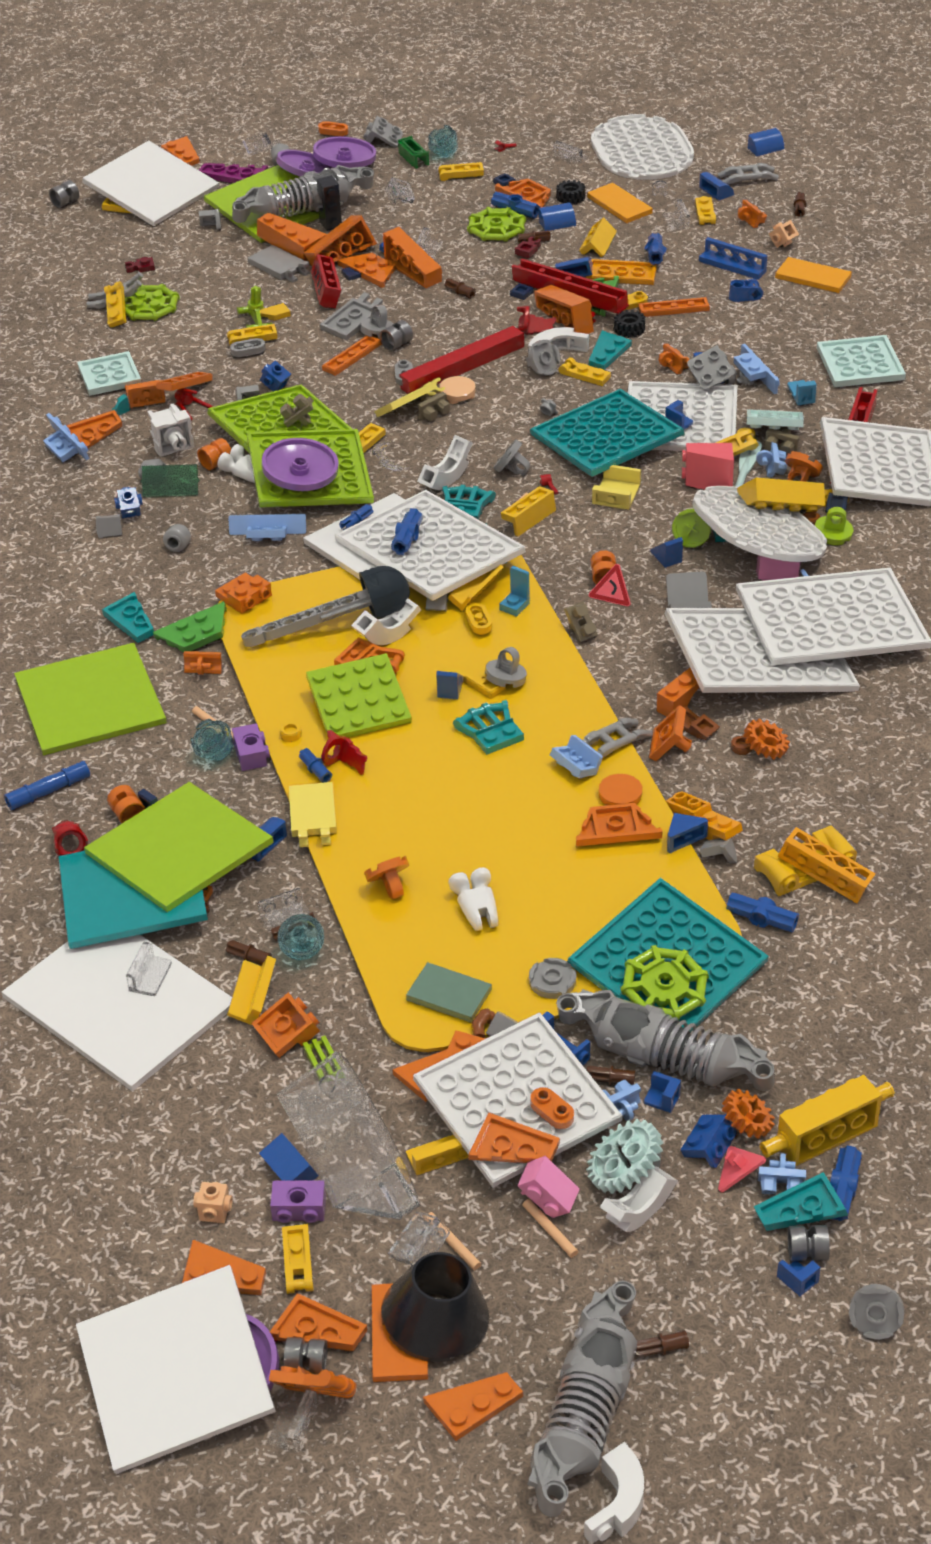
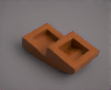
(700, 727)

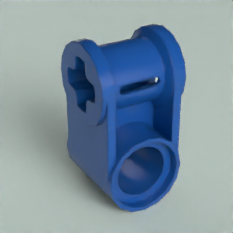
(742, 290)

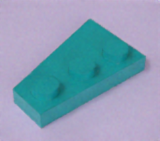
(608, 349)
(130, 617)
(801, 1204)

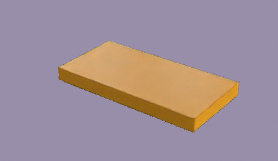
(619, 202)
(628, 271)
(813, 274)

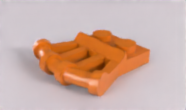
(363, 649)
(324, 1383)

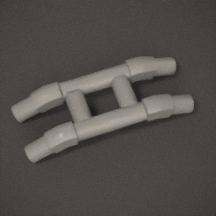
(766, 173)
(130, 289)
(619, 727)

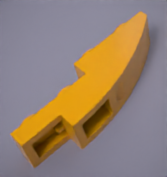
(718, 825)

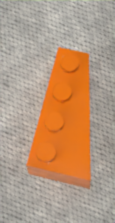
(287, 234)
(343, 241)
(410, 258)
(566, 307)

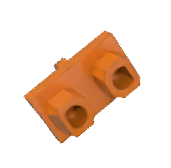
(751, 214)
(673, 359)
(202, 662)

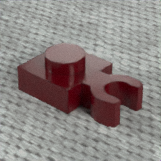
(529, 248)
(142, 265)

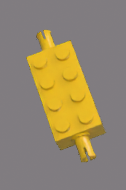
(828, 1120)

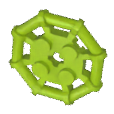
(496, 224)
(156, 301)
(669, 993)

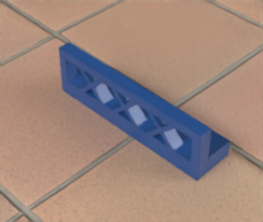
(734, 263)

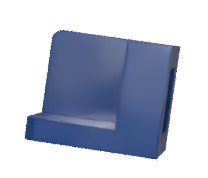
(675, 413)
(663, 1092)
(798, 1277)

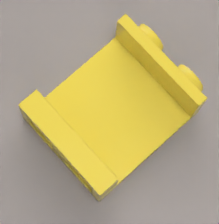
(617, 487)

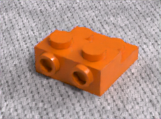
(244, 592)
(286, 1024)

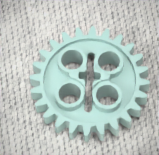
(609, 1166)

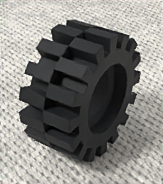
(570, 192)
(629, 323)

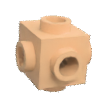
(783, 233)
(213, 1202)

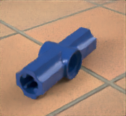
(516, 203)
(655, 248)
(406, 531)
(762, 912)
(846, 1176)

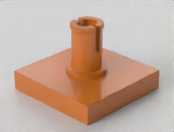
(669, 733)

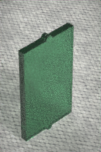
(170, 480)

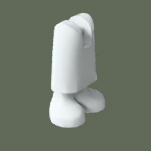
(237, 463)
(475, 901)

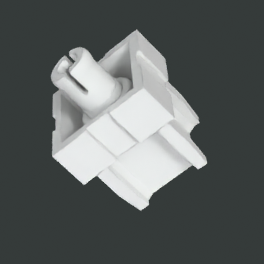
(171, 430)

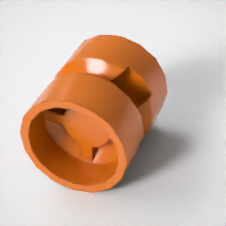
(209, 454)
(601, 564)
(124, 802)

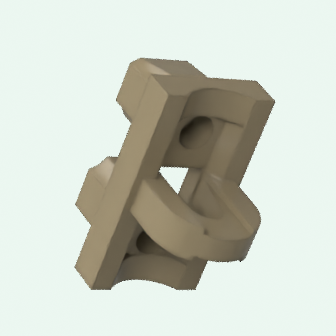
(439, 402)
(300, 412)
(789, 441)
(584, 628)

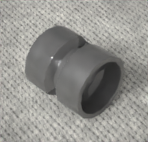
(64, 194)
(396, 335)
(808, 1243)
(297, 1350)

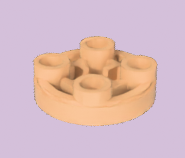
(458, 389)

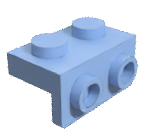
(577, 757)

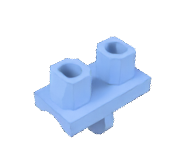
(772, 460)
(625, 1098)
(780, 1172)

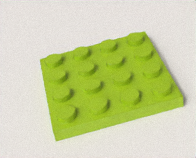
(359, 696)

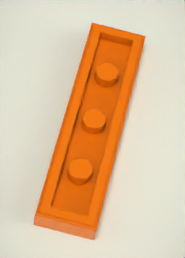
(674, 307)
(351, 355)
(184, 381)

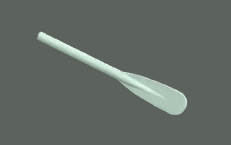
(746, 463)

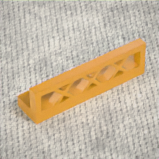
(824, 866)

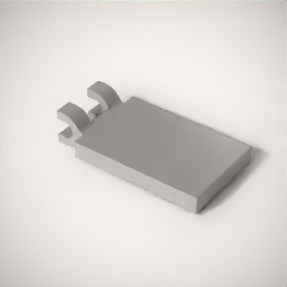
(279, 263)
(348, 318)

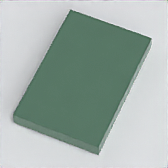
(449, 992)

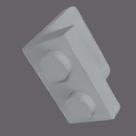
(384, 131)
(712, 368)
(687, 590)

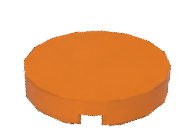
(620, 789)

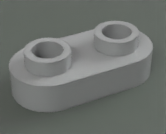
(247, 347)
(400, 367)

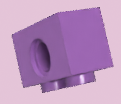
(250, 747)
(298, 1201)

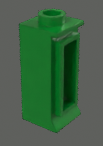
(411, 150)

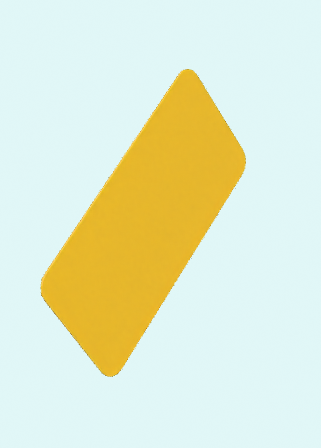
(456, 808)

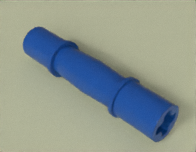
(47, 785)

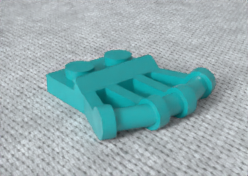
(469, 506)
(492, 737)

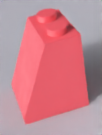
(708, 464)

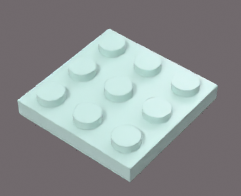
(108, 373)
(775, 419)

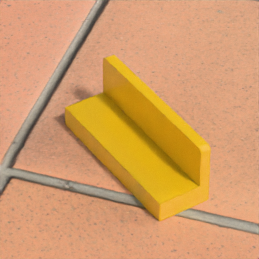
(598, 238)
(530, 510)
(470, 591)
(251, 990)
(436, 1154)

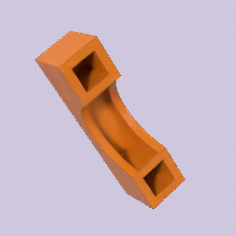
(677, 693)

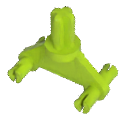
(253, 307)

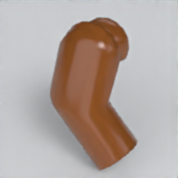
(483, 1017)

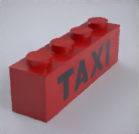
(326, 281)

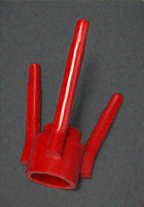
(184, 397)

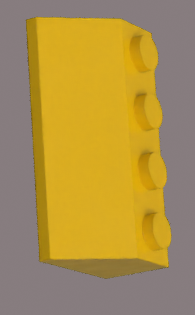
(783, 494)

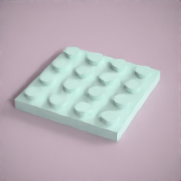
(860, 361)

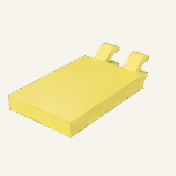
(430, 386)
(312, 812)

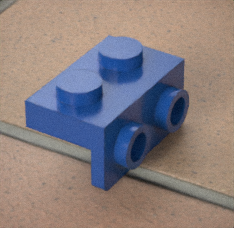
(709, 1139)

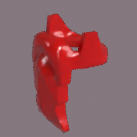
(530, 324)
(343, 751)
(66, 828)

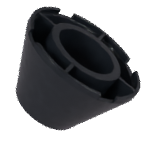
(433, 1326)

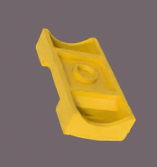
(787, 877)

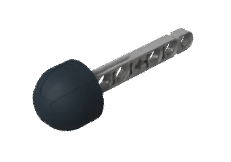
(383, 591)

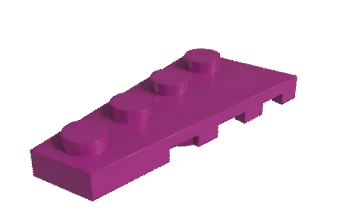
(231, 173)

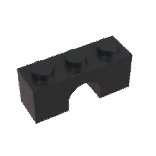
(330, 195)

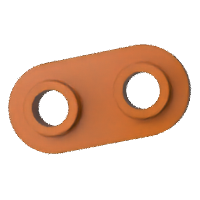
(333, 128)
(550, 1106)

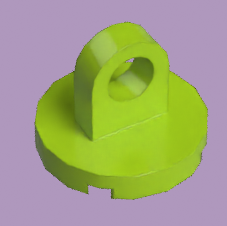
(691, 528)
(834, 528)

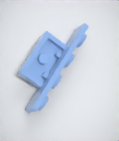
(755, 369)
(64, 443)
(267, 526)

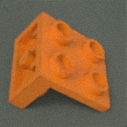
(144, 394)

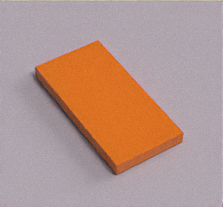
(388, 1360)

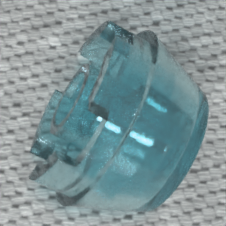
(443, 141)
(212, 740)
(301, 937)

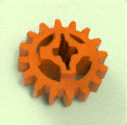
(766, 739)
(748, 1113)

